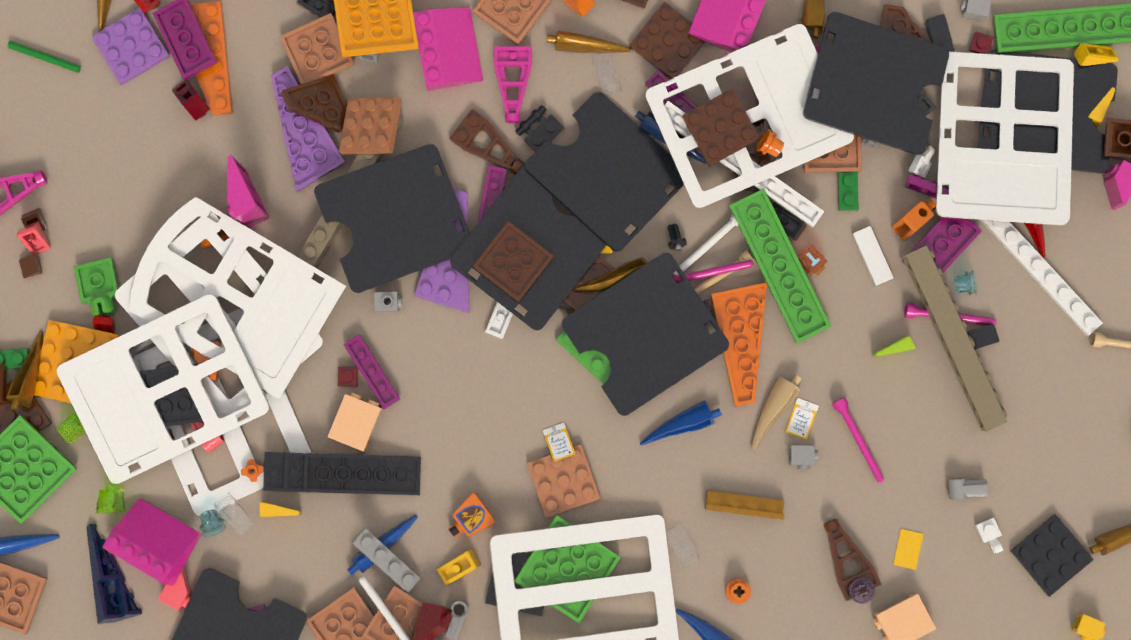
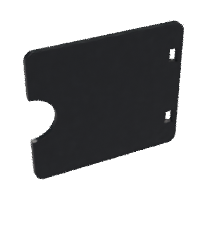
(873, 83)
(1040, 93)
(608, 174)
(396, 217)
(564, 236)
(647, 332)
(219, 615)

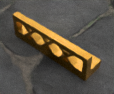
(744, 505)

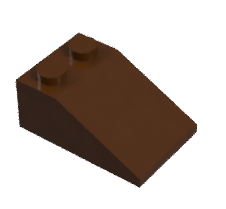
(1118, 139)

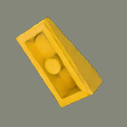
(1094, 54)
(1100, 110)
(271, 510)
(458, 567)

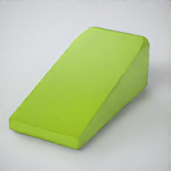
(901, 345)

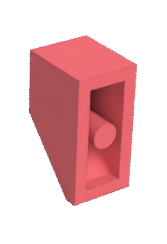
(177, 595)

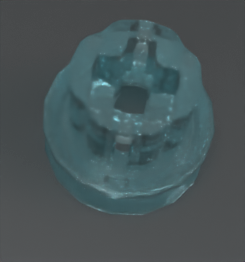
(966, 283)
(211, 523)

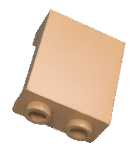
(355, 421)
(904, 620)

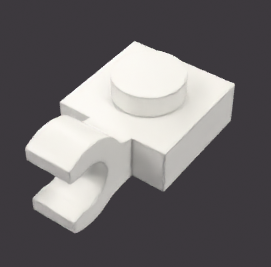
(921, 163)
(989, 533)

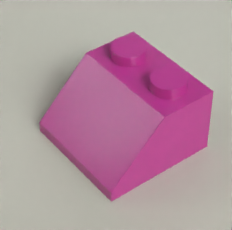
(1118, 184)

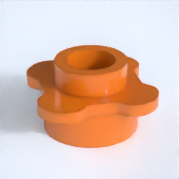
(247, 470)

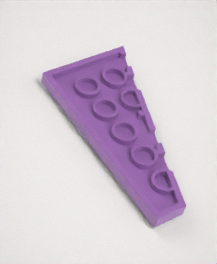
(307, 142)
(441, 281)

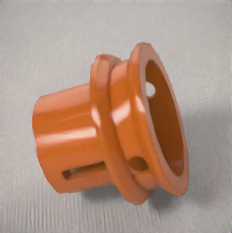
(770, 144)
(732, 585)

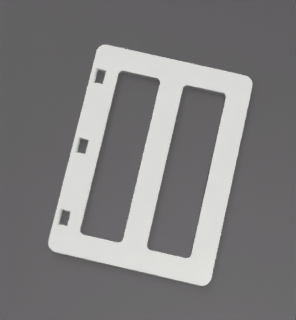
(247, 269)
(186, 463)
(656, 580)

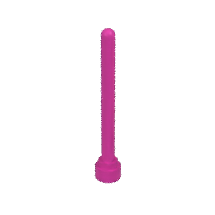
(715, 271)
(913, 311)
(842, 407)

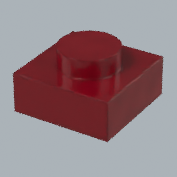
(981, 43)
(348, 376)

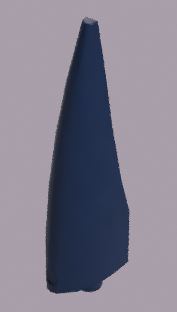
(651, 127)

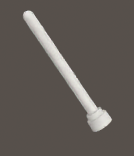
(707, 245)
(383, 608)

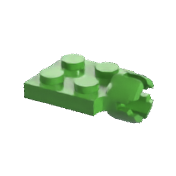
(97, 285)

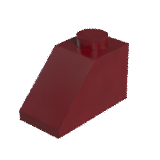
(191, 100)
(432, 621)

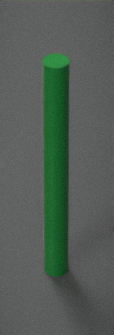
(43, 56)

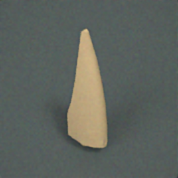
(778, 401)

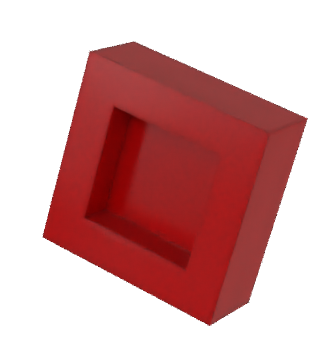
(147, 5)
(104, 323)

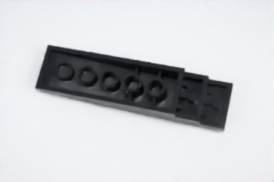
(341, 473)

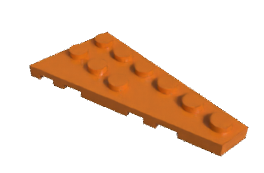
(215, 79)
(741, 320)

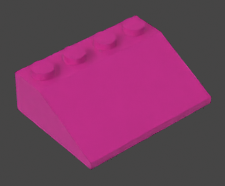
(726, 22)
(447, 47)
(242, 196)
(152, 542)

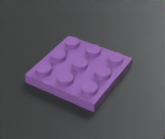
(130, 46)

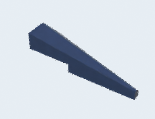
(110, 593)

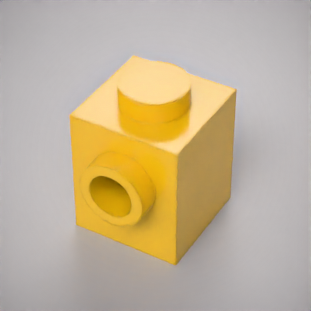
(1088, 627)

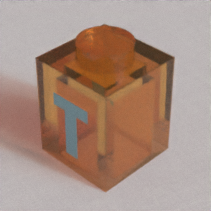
(812, 261)

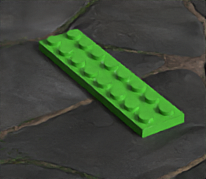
(1062, 28)
(779, 266)

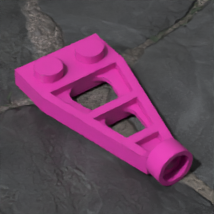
(512, 57)
(29, 186)

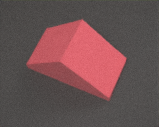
(33, 238)

